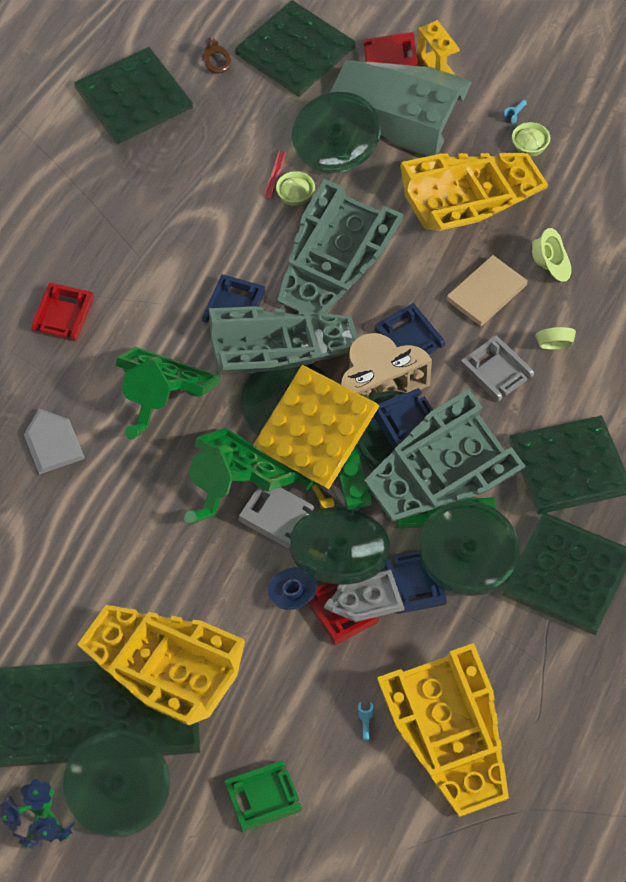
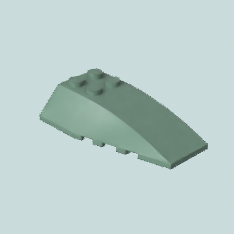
(407, 99)
(334, 248)
(270, 341)
(442, 461)

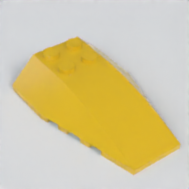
(467, 188)
(164, 660)
(451, 727)

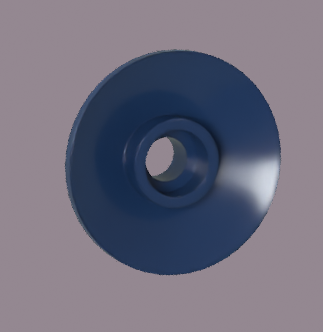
(287, 582)

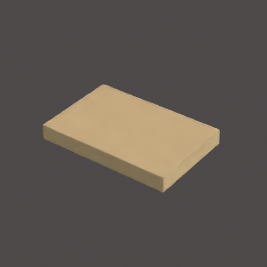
(487, 290)

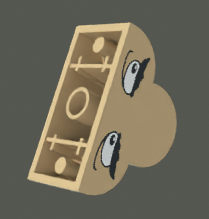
(381, 366)

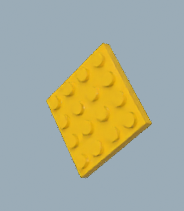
(316, 426)

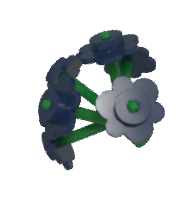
(44, 825)

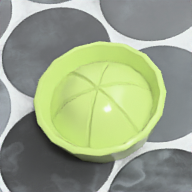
(530, 138)
(295, 188)
(555, 338)

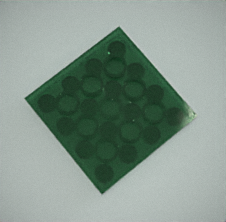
(295, 48)
(133, 95)
(570, 464)
(568, 573)

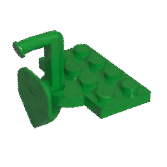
(152, 377)
(228, 459)

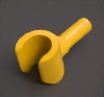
(324, 503)

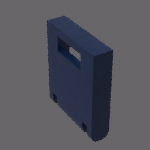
(224, 299)
(416, 333)
(403, 413)
(414, 581)

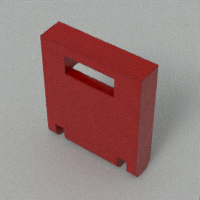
(390, 49)
(61, 317)
(333, 622)

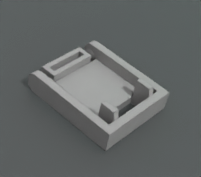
(500, 373)
(277, 515)

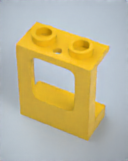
(441, 48)

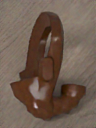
(213, 47)

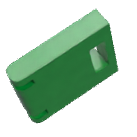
(267, 795)

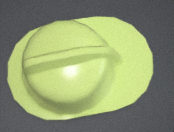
(551, 255)

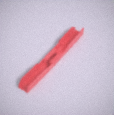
(275, 174)

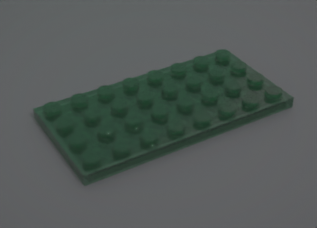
(61, 705)

